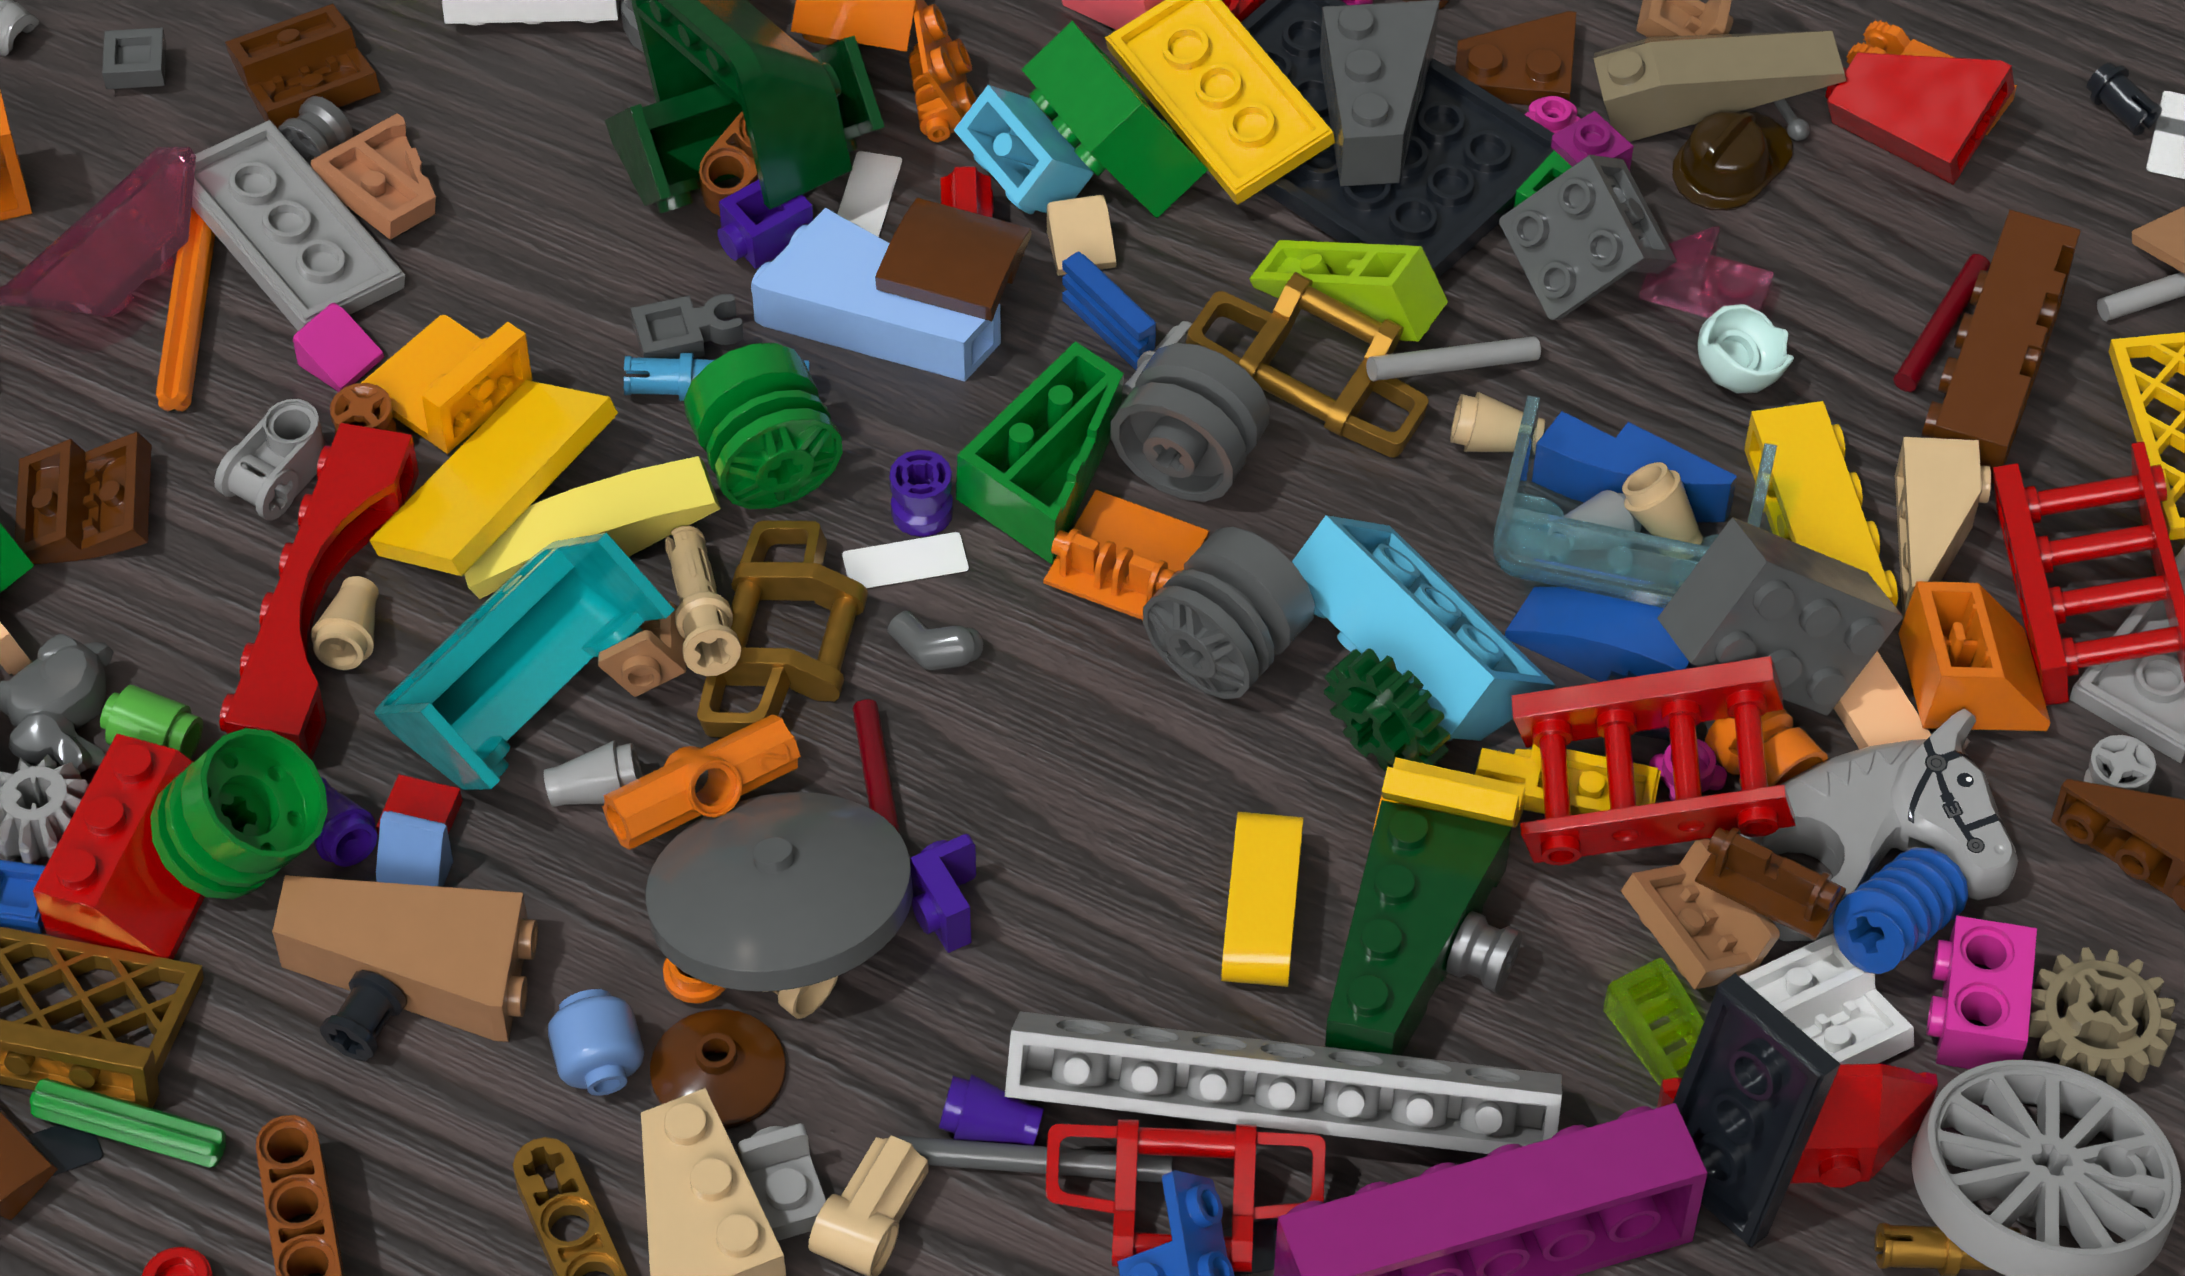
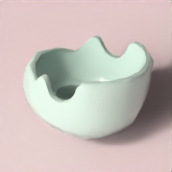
(1743, 349)

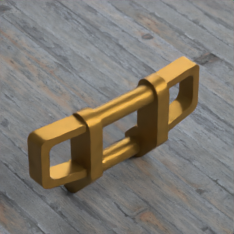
(1273, 331)
(783, 666)

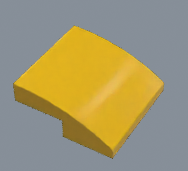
(1454, 792)

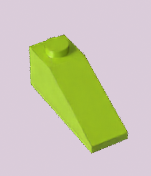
(1371, 278)

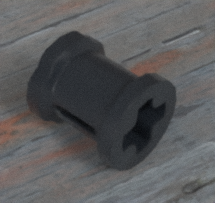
(363, 1015)

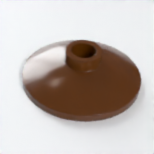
(738, 1085)

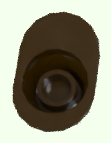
(1730, 159)

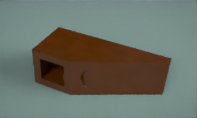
(2131, 828)

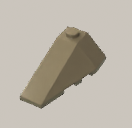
(1684, 79)

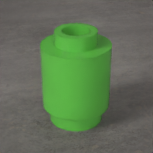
(151, 719)

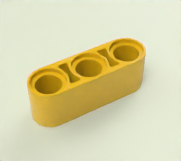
(1262, 899)

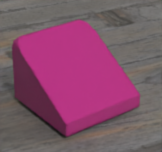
(335, 348)

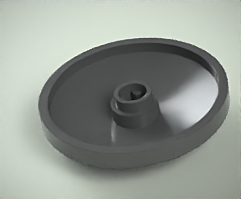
(779, 892)

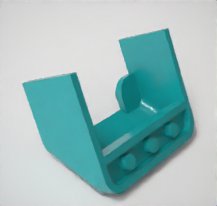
(518, 655)

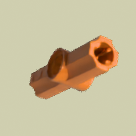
(669, 796)

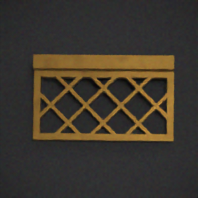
(93, 1057)

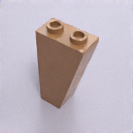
(444, 947)

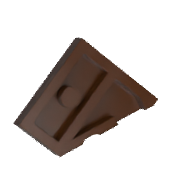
(1522, 59)

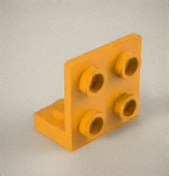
(453, 379)

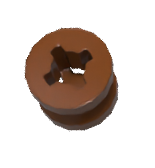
(363, 405)

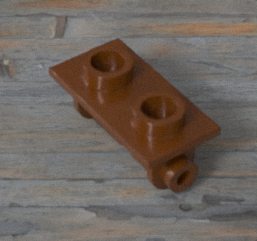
(1769, 883)

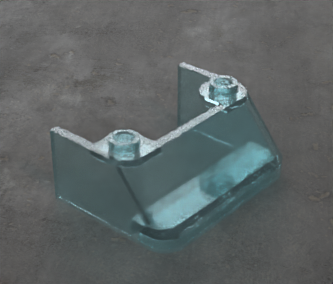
(1594, 558)

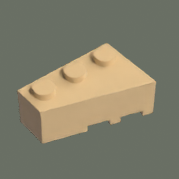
(699, 1197)

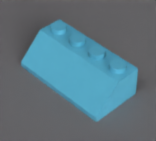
(1403, 608)

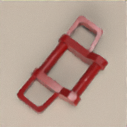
(1184, 1143)

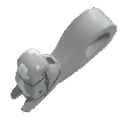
(1902, 799)

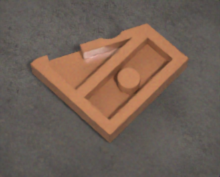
(379, 177)

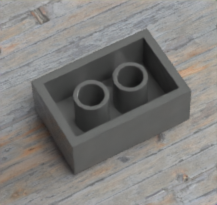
(1781, 601)

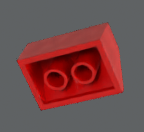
(105, 871)

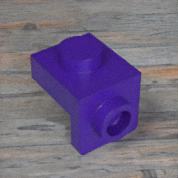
(936, 894)

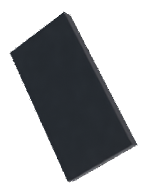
(1751, 1105)

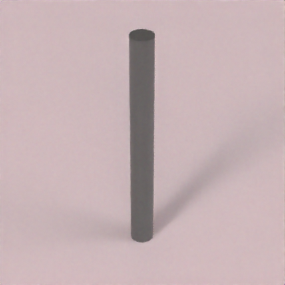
(1032, 1158)

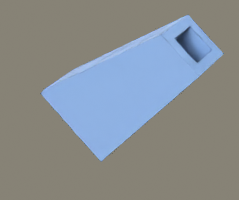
(828, 293)

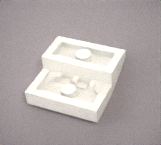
(1833, 1003)

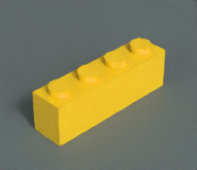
(1811, 490)

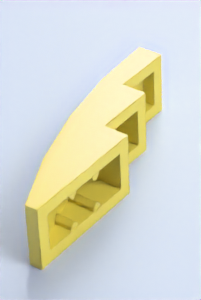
(630, 507)

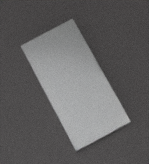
(289, 227)
(2141, 693)

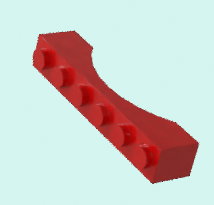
(358, 489)

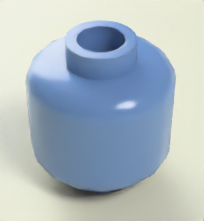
(595, 1042)

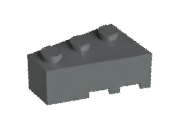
(1373, 83)

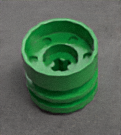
(763, 426)
(239, 814)

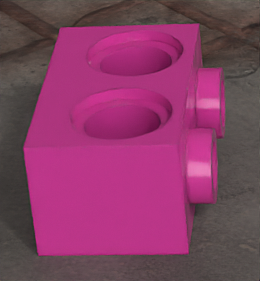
(1992, 996)

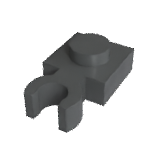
(676, 327)

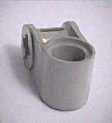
(274, 459)

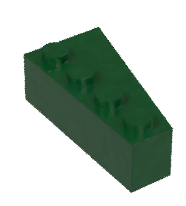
(1412, 899)

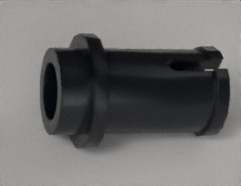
(2123, 98)

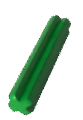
(128, 1123)

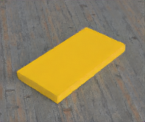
(1220, 93)
(493, 477)

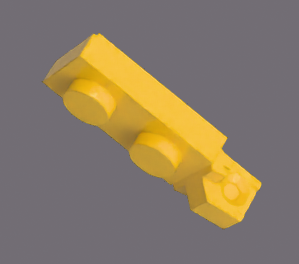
(1585, 772)

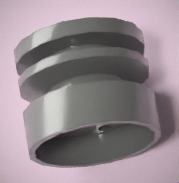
(1228, 612)

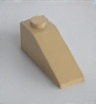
(1936, 505)

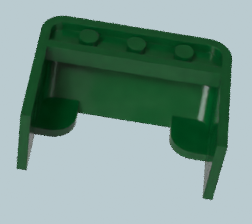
(780, 85)
(669, 138)

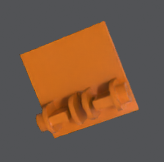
(939, 74)
(1121, 553)

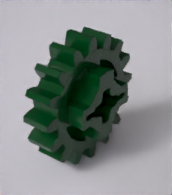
(1385, 710)

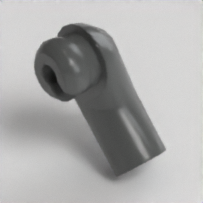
(938, 646)

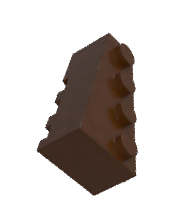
(2004, 337)

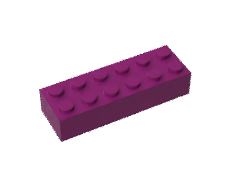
(1517, 1212)

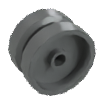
(1190, 422)

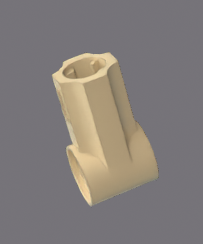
(864, 1221)

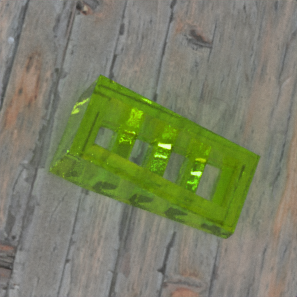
(1644, 998)

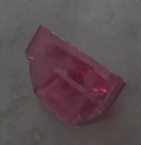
(114, 243)

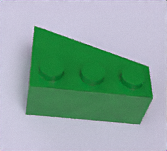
(1111, 120)
(1042, 450)

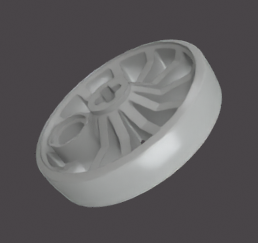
(2046, 1177)

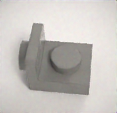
(783, 1178)

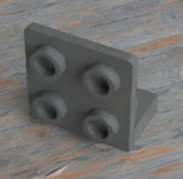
(1585, 234)

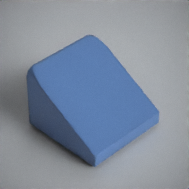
(412, 851)

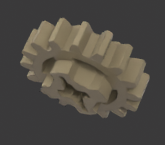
(2101, 1017)

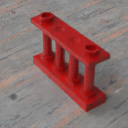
(2047, 606)
(1642, 703)

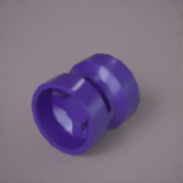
(921, 493)

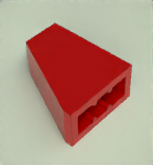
(1922, 106)

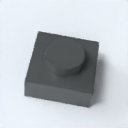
(134, 58)

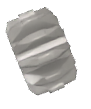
(37, 808)

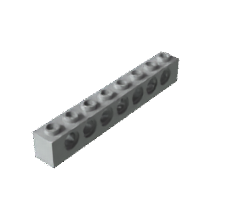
(1279, 1084)

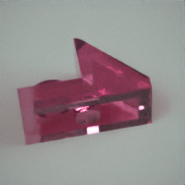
(1705, 282)

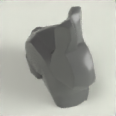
(55, 699)

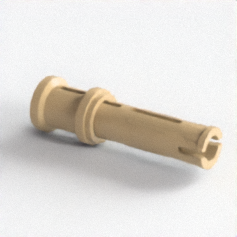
(702, 614)

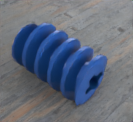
(1899, 909)

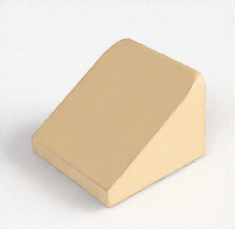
(1082, 227)

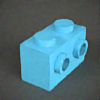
(1022, 150)

